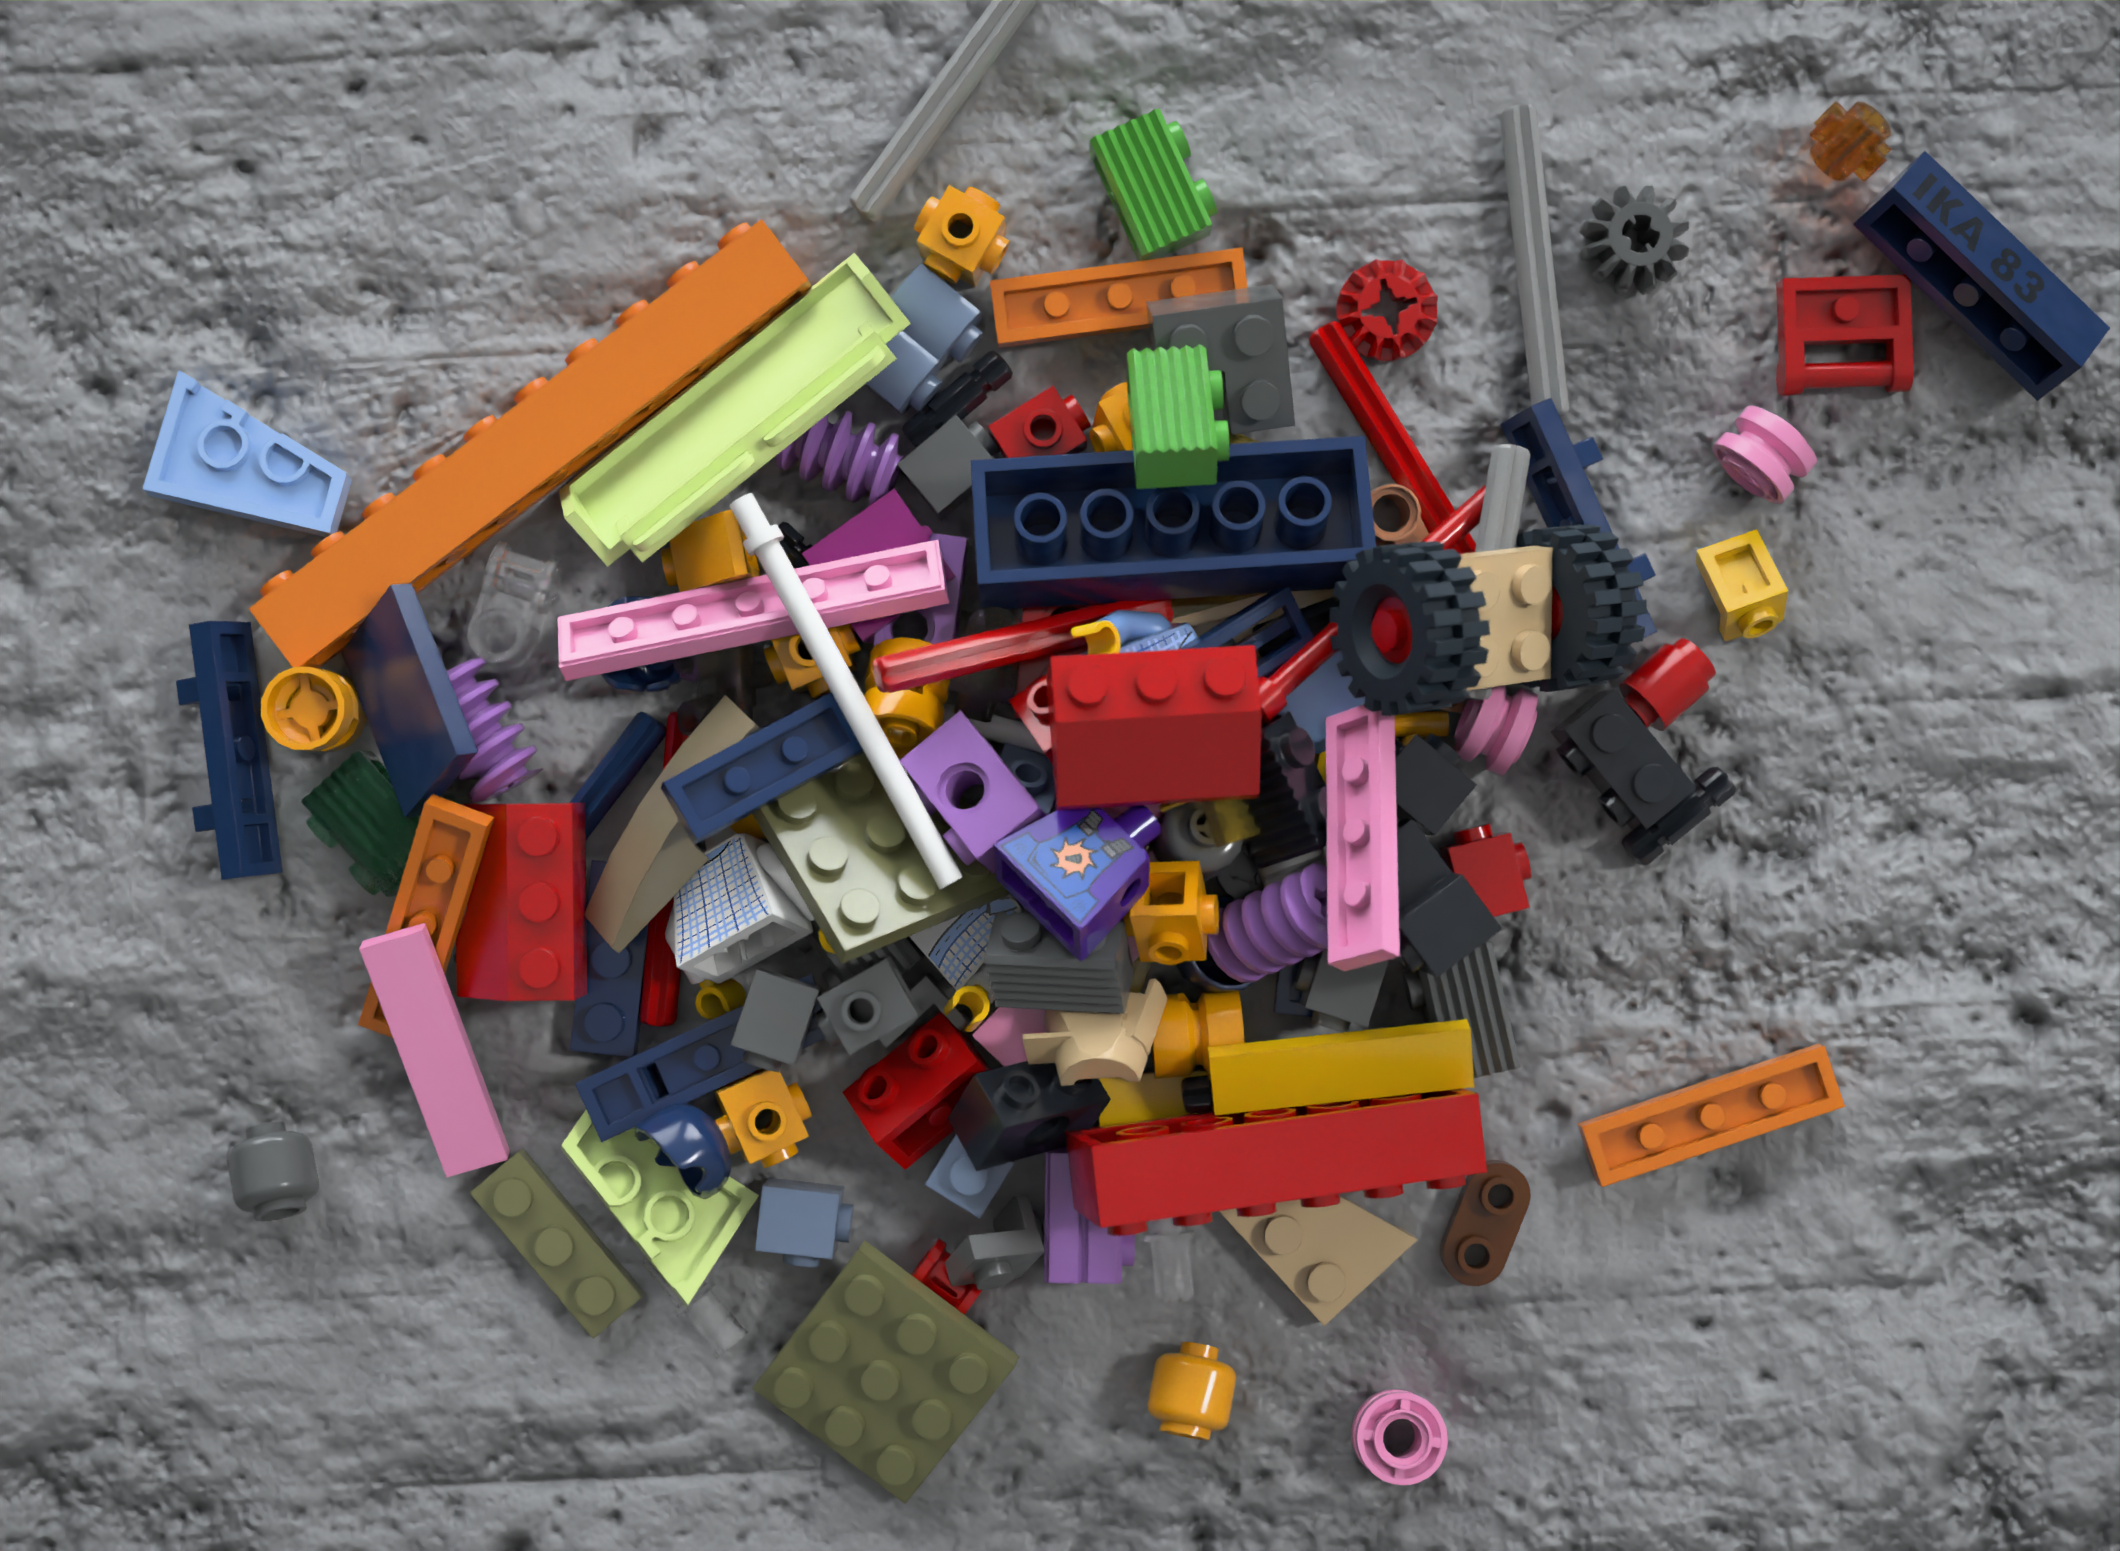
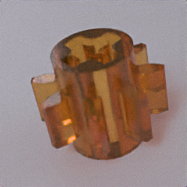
(1850, 141)

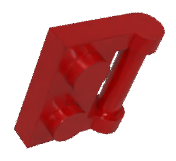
(1844, 313)

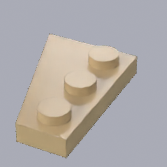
(1323, 1251)

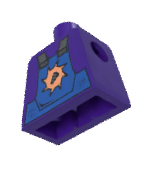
(1079, 871)

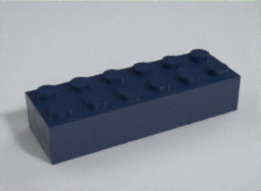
(1085, 535)

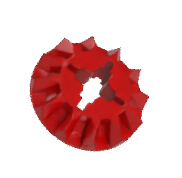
(1371, 334)

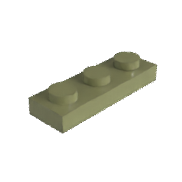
(557, 1243)

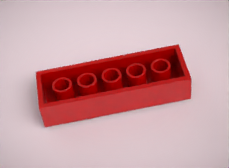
(1265, 1157)

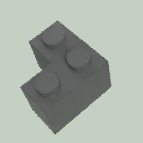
(1242, 339)

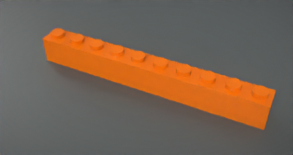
(532, 446)

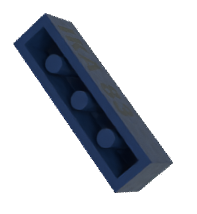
(1982, 276)

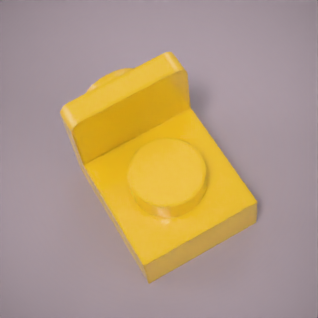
(1743, 585)

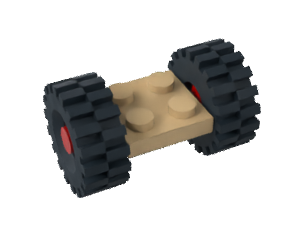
(1439, 622)

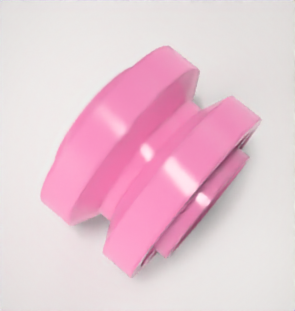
(1764, 454)
(1496, 728)
(1429, 1437)

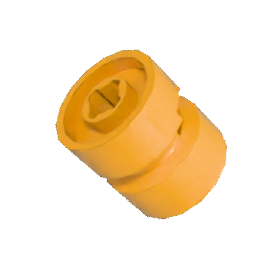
(312, 710)
(907, 714)
(1192, 1027)

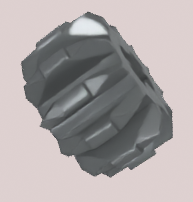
(1653, 230)

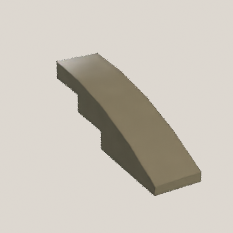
(655, 850)

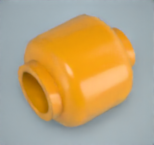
(1192, 1392)

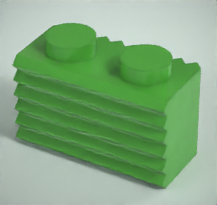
(1151, 185)
(1174, 417)

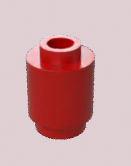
(1668, 683)

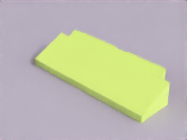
(736, 416)

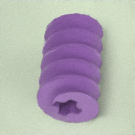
(845, 458)
(497, 761)
(1273, 926)

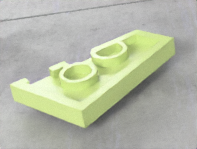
(656, 1208)

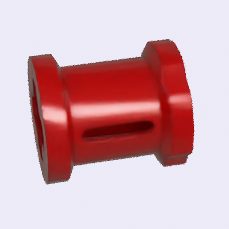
(933, 1274)

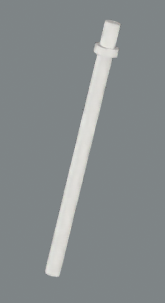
(765, 544)

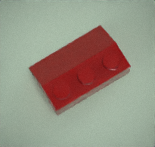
(1154, 727)
(527, 907)

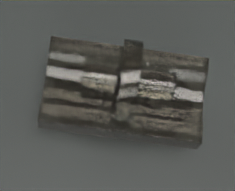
(720, 674)
(983, 689)

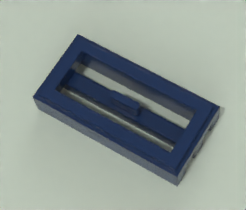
(1291, 618)

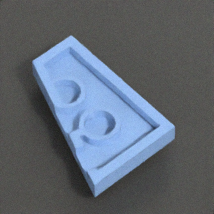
(235, 465)

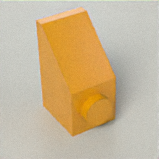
(708, 554)

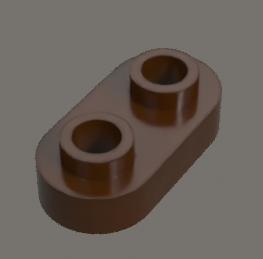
(1481, 1223)

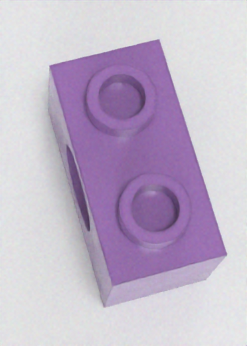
(952, 762)

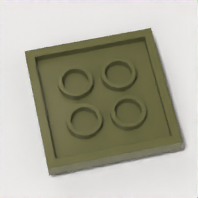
(861, 864)
(886, 1372)

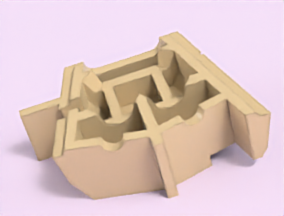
(1098, 1042)

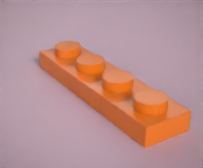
(1105, 296)
(435, 884)
(1710, 1115)

